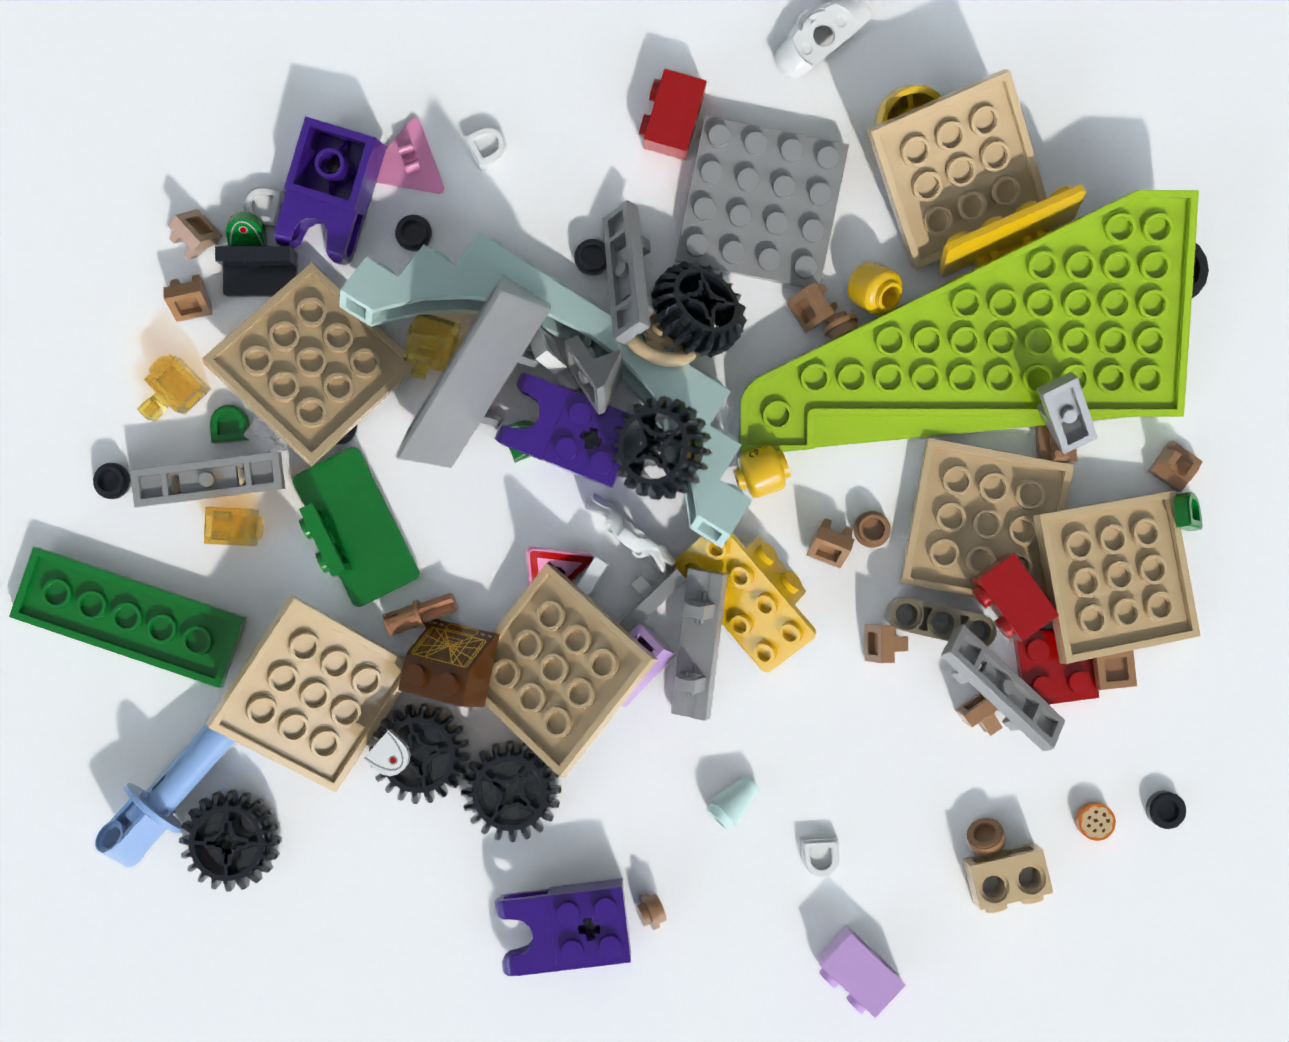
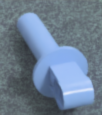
(152, 811)

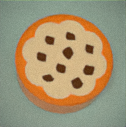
(1095, 821)

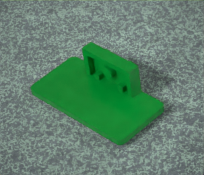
(353, 528)

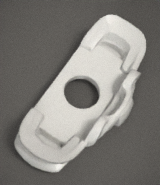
(801, 52)
(629, 534)

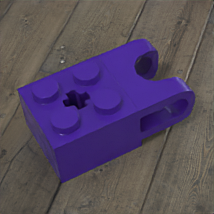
(326, 197)
(560, 429)
(557, 929)

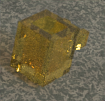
(431, 344)
(174, 386)
(233, 526)

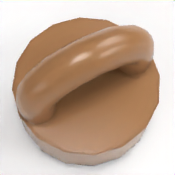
(986, 837)

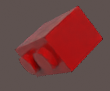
(674, 113)
(1013, 598)

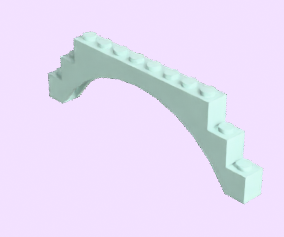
(440, 287)

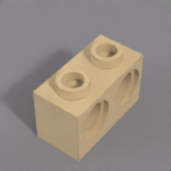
(1007, 867)

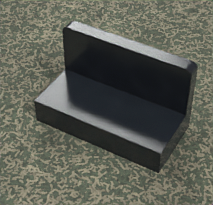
(256, 269)

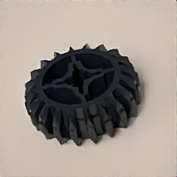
(692, 315)
(644, 430)
(424, 769)
(525, 801)
(227, 869)

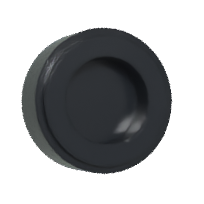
(1165, 809)

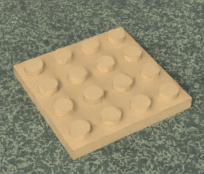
(956, 164)
(308, 365)
(974, 510)
(1116, 576)
(562, 669)
(310, 694)

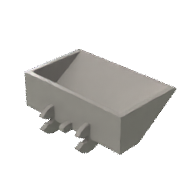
(475, 375)

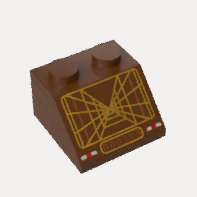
(450, 664)

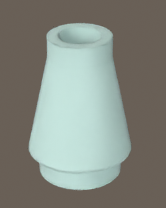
(732, 802)

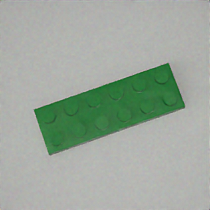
(128, 617)

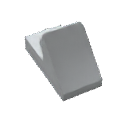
(594, 375)
(1066, 412)

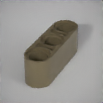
(924, 613)

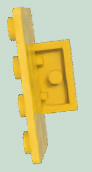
(1008, 233)
(757, 597)

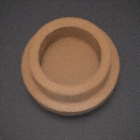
(839, 324)
(872, 529)
(650, 910)

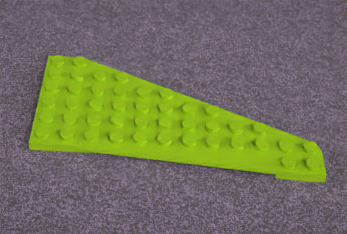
(969, 355)

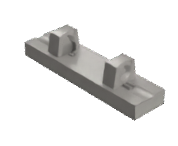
(626, 272)
(207, 479)
(652, 597)
(699, 643)
(1003, 688)

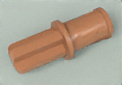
(419, 614)

